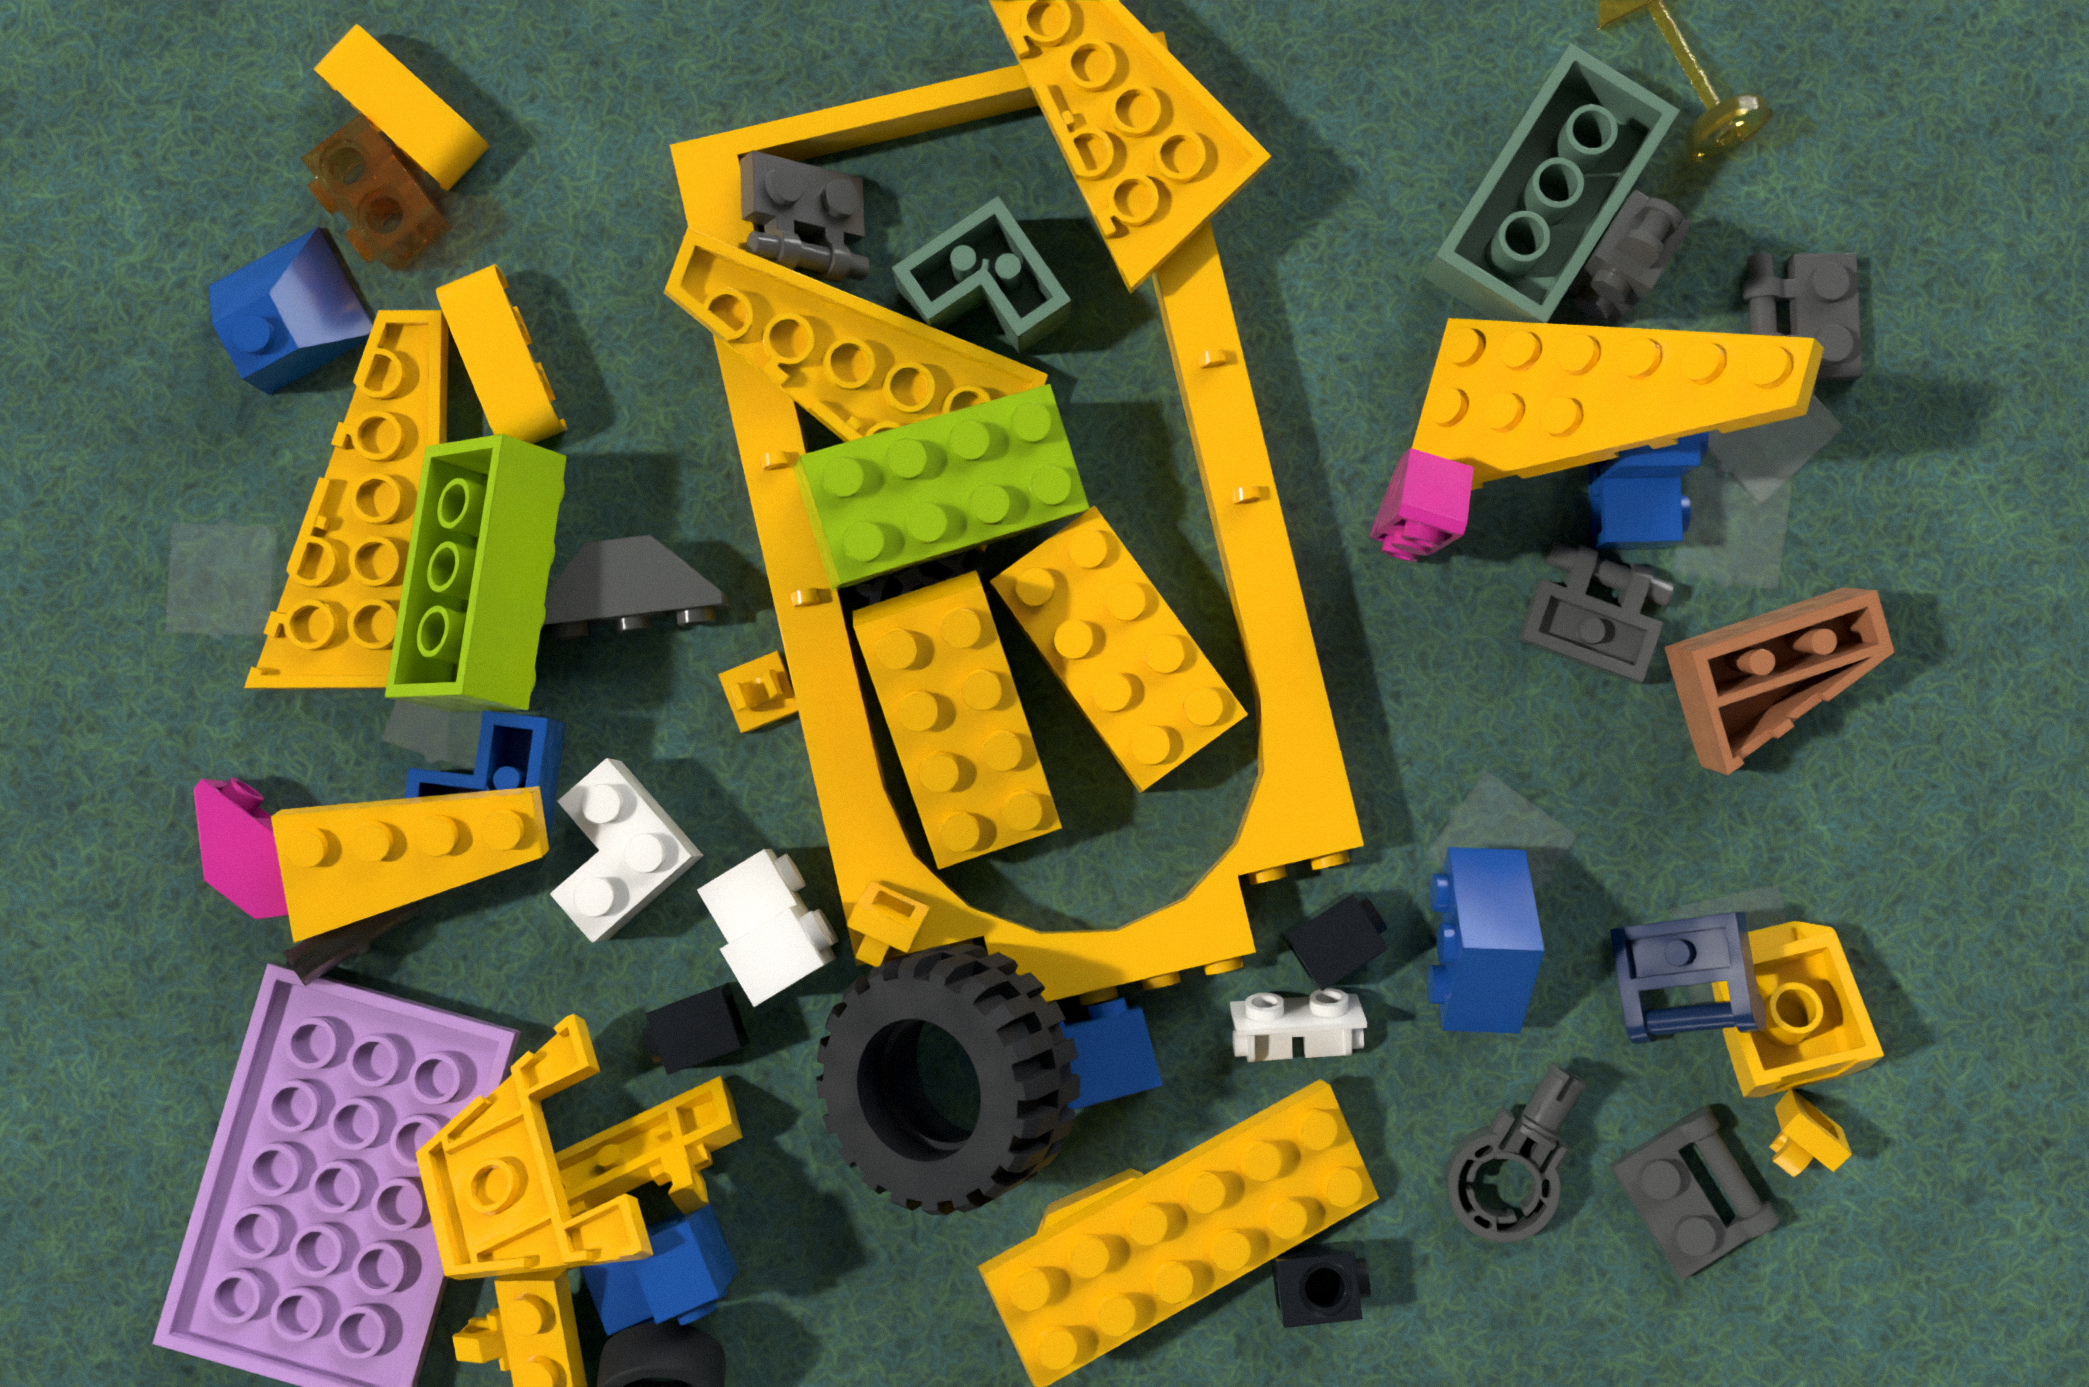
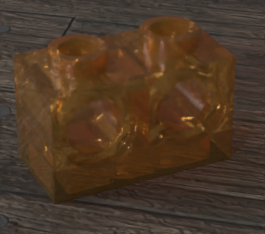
(382, 190)

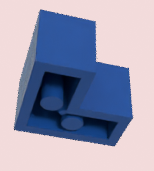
(1639, 496)
(510, 755)
(1486, 941)
(679, 1280)

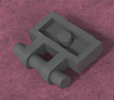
(807, 201)
(1821, 306)
(1589, 629)

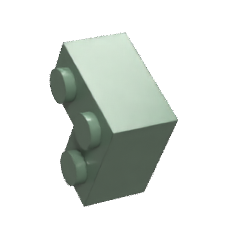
(989, 264)

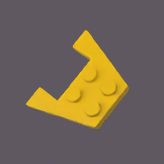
(499, 1186)

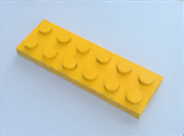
(1178, 1233)

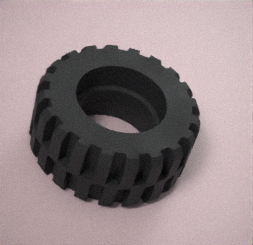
(878, 1095)

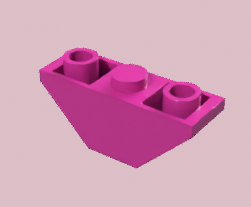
(1423, 506)
(239, 847)

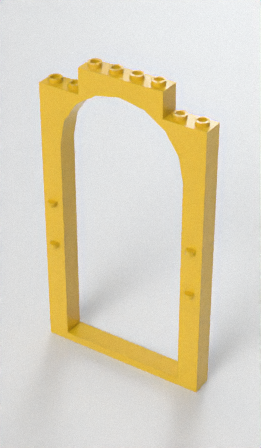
(1301, 790)

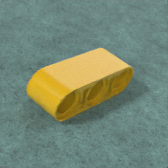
(401, 107)
(497, 356)

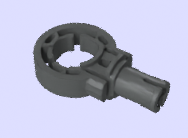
(1504, 1140)

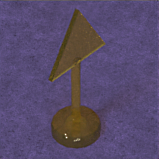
(1725, 122)

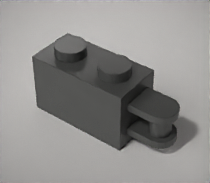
(1629, 256)

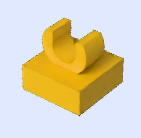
(759, 692)
(886, 921)
(1806, 1135)

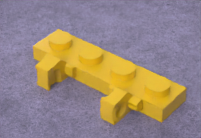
(656, 1145)
(529, 1332)

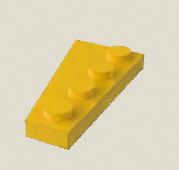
(386, 853)

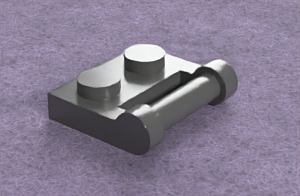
(1675, 1204)

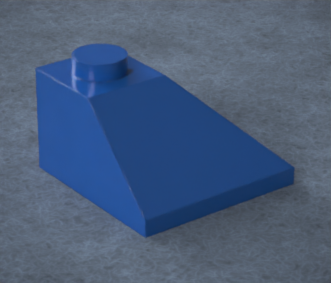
(288, 313)

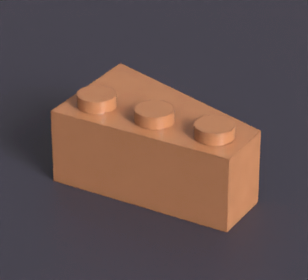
(1772, 669)

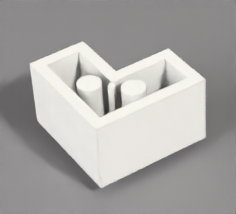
(636, 856)
(768, 925)

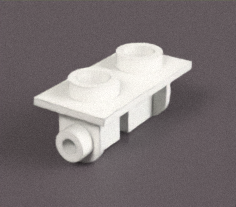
(1326, 1020)

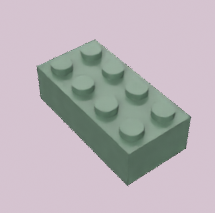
(1551, 191)

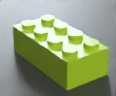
(940, 486)
(477, 575)

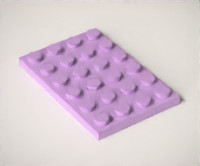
(312, 1209)

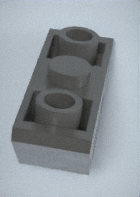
(628, 586)

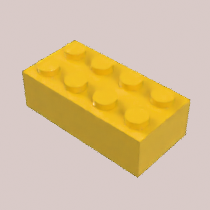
(1117, 649)
(956, 719)

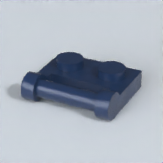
(1685, 955)

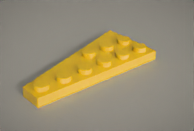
(1132, 126)
(832, 351)
(1578, 394)
(355, 538)

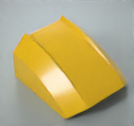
(1813, 1013)

